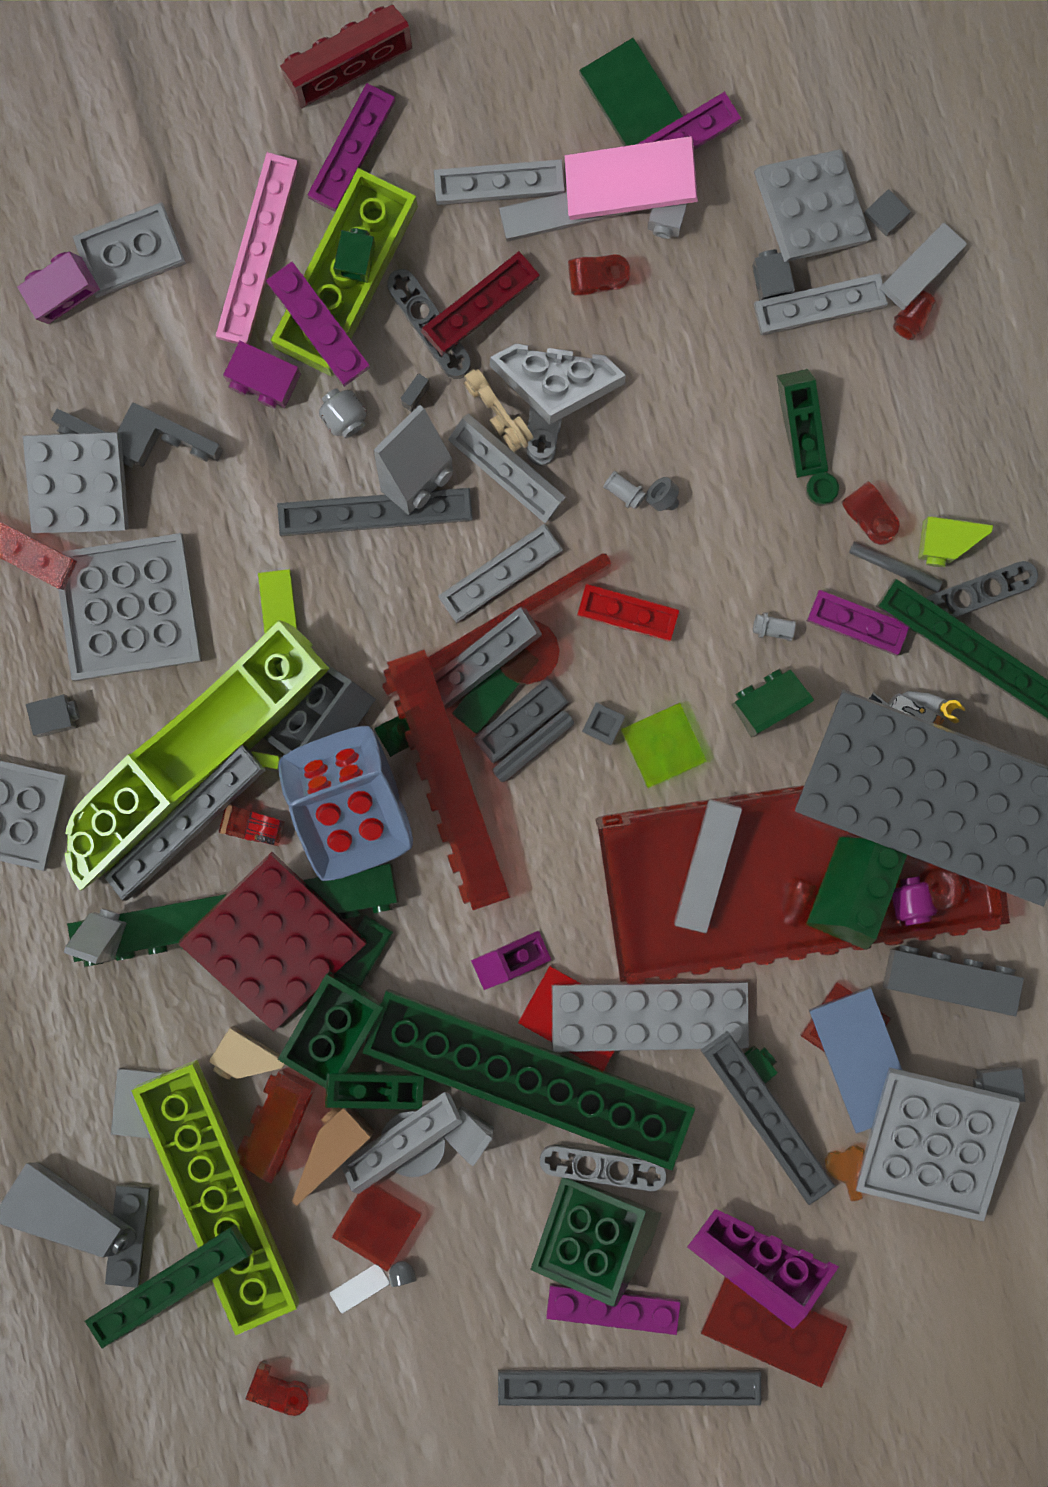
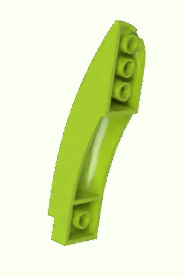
(189, 749)

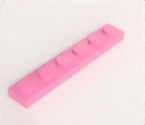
(257, 249)

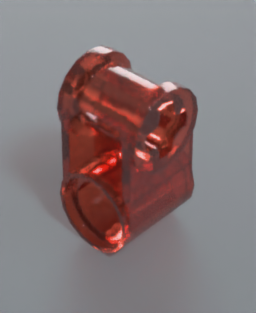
(594, 274)
(869, 510)

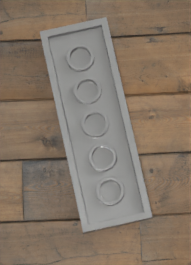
(648, 1015)

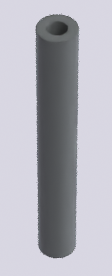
(895, 567)

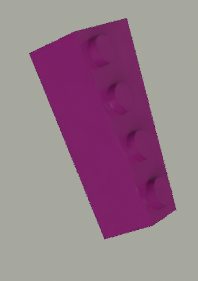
(763, 1266)

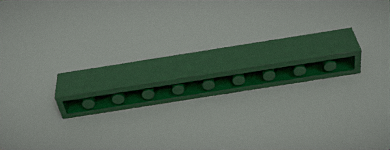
(167, 924)

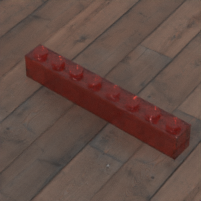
(448, 779)

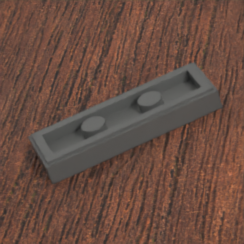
(520, 720)

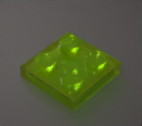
(663, 745)

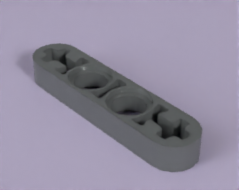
(413, 287)
(976, 592)

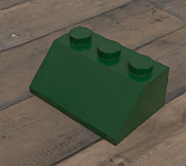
(856, 890)
(331, 1029)

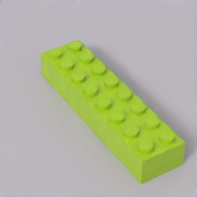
(215, 1192)

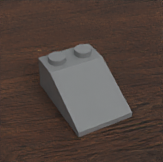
(412, 461)

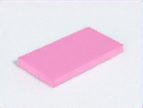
(631, 178)

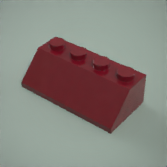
(347, 55)

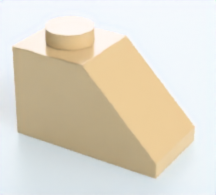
(243, 1056)

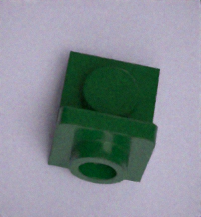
(393, 735)

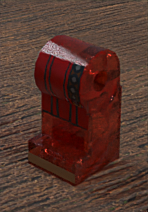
(251, 826)
(277, 1394)

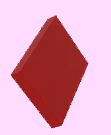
(538, 1015)

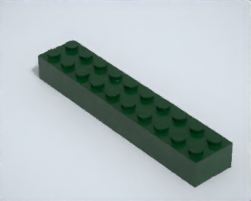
(529, 1079)

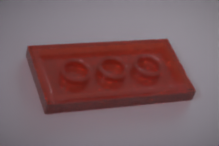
(755, 1331)

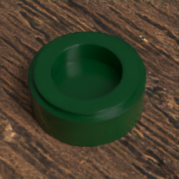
(822, 489)

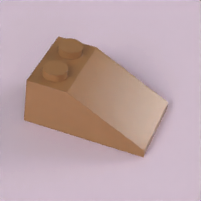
(336, 1141)

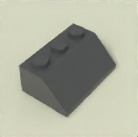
(328, 709)

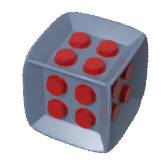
(345, 803)

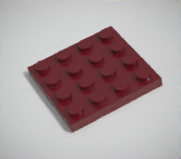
(272, 941)

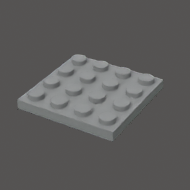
(129, 608)
(937, 1144)

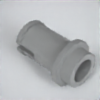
(625, 490)
(773, 627)

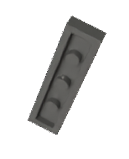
(486, 656)

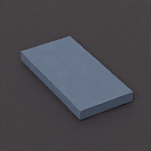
(857, 1052)

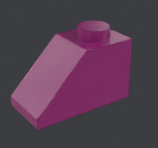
(511, 960)

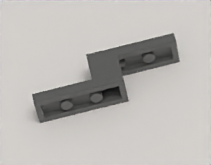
(140, 432)

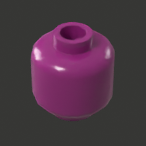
(913, 902)

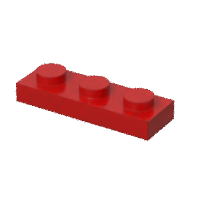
(628, 613)

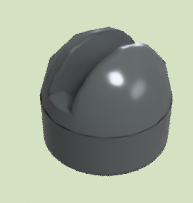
(401, 1274)

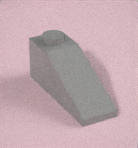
(97, 937)
(471, 1136)

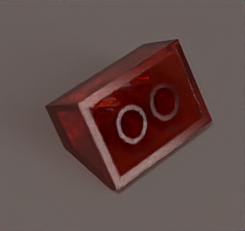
(275, 1124)

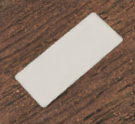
(359, 1288)

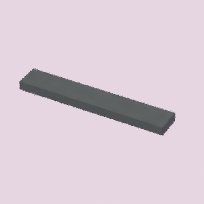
(371, 513)
(184, 823)
(767, 1118)

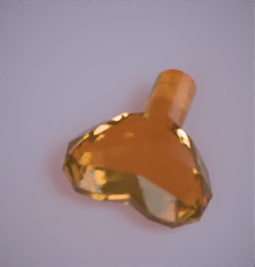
(846, 1168)

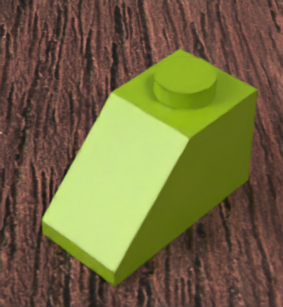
(948, 539)

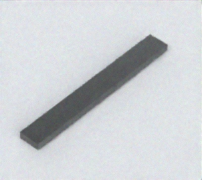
(629, 1388)

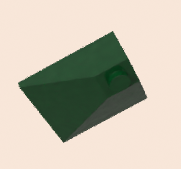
(594, 1240)

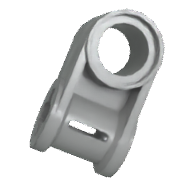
(542, 433)

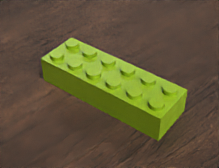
(369, 206)

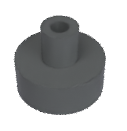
(663, 494)

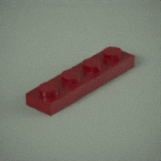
(480, 303)

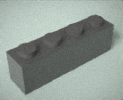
(953, 982)

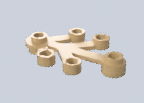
(516, 431)

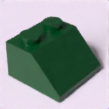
(771, 702)

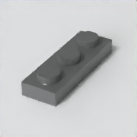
(131, 1207)

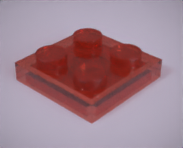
(377, 1226)

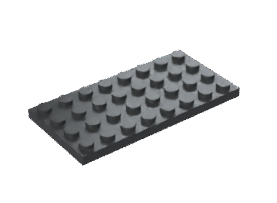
(932, 796)

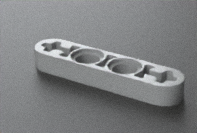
(601, 1172)

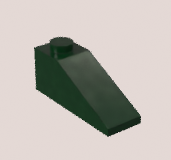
(803, 422)
(374, 1090)

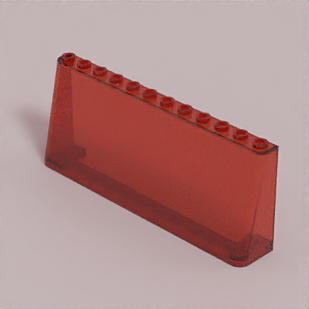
(648, 863)

